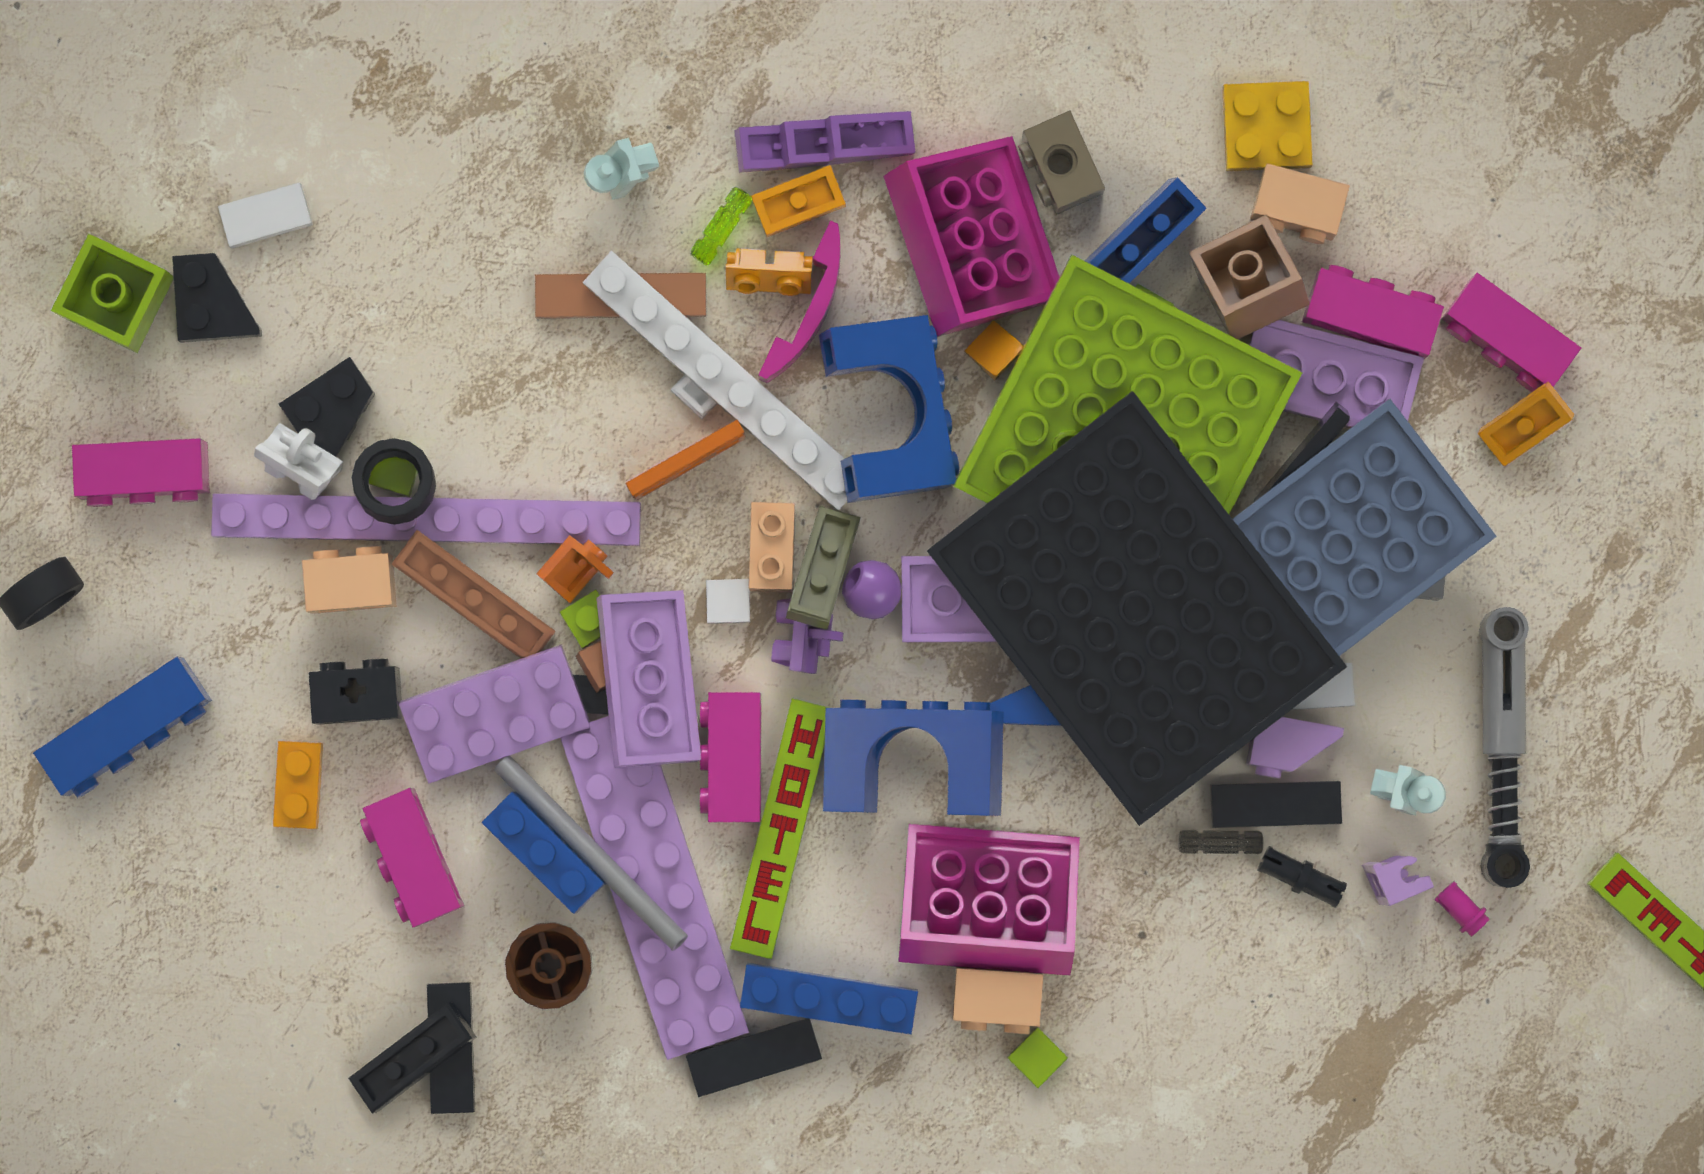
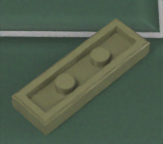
(823, 567)

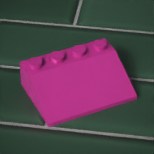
(973, 234)
(989, 899)

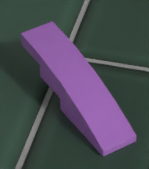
(825, 141)

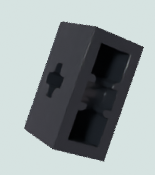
(332, 705)

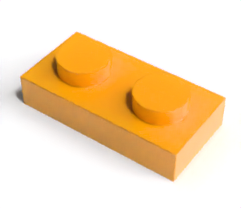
(798, 201)
(1526, 424)
(298, 785)

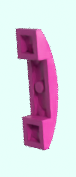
(784, 353)

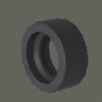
(388, 449)
(41, 593)

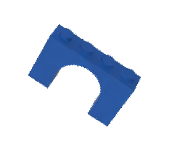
(906, 352)
(968, 737)

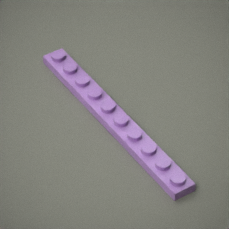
(441, 522)

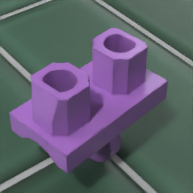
(806, 643)

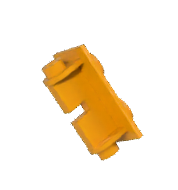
(749, 272)

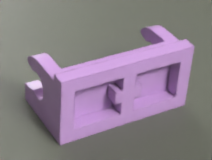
(1388, 881)

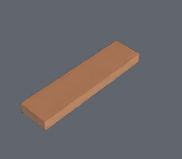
(569, 298)
(472, 596)

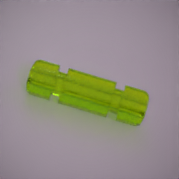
(721, 226)

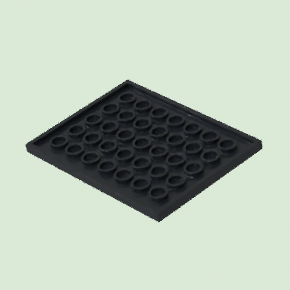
(1136, 608)

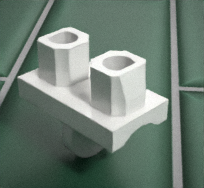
(299, 459)

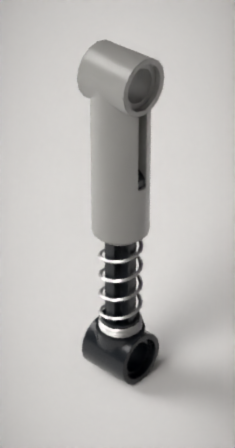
(1504, 741)

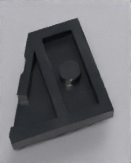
(209, 301)
(330, 405)

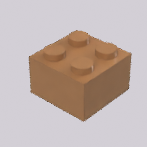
(1249, 278)

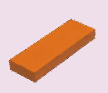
(686, 460)

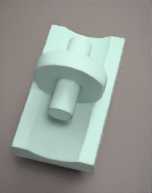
(620, 168)
(1409, 790)

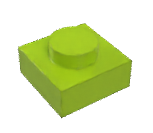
(583, 619)

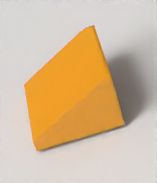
(994, 350)

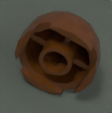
(548, 965)

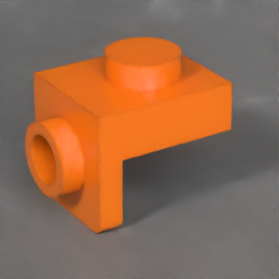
(573, 567)

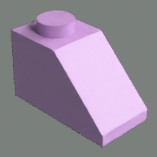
(1289, 745)

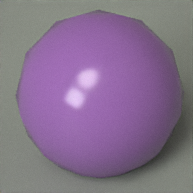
(872, 589)

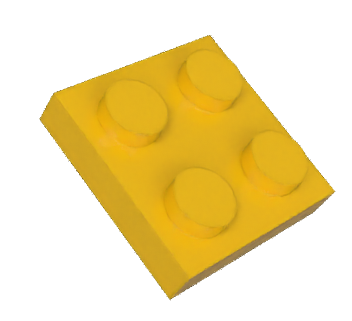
(1267, 125)

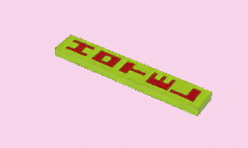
(781, 830)
(1652, 915)

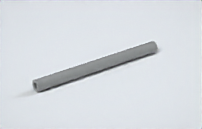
(591, 852)

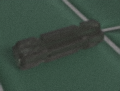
(1220, 842)

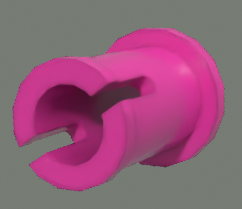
(1462, 909)

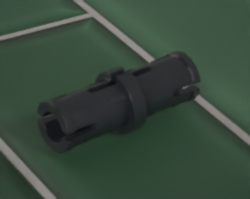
(1302, 877)

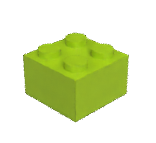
(112, 293)

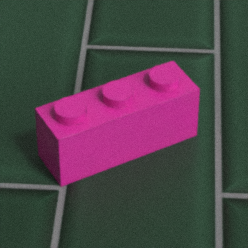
(1373, 311)
(1509, 334)
(140, 471)
(732, 757)
(411, 858)

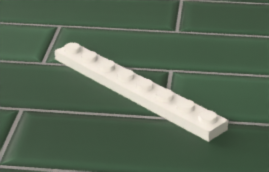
(719, 377)

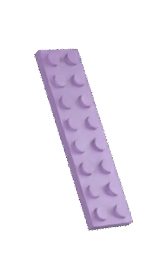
(641, 832)

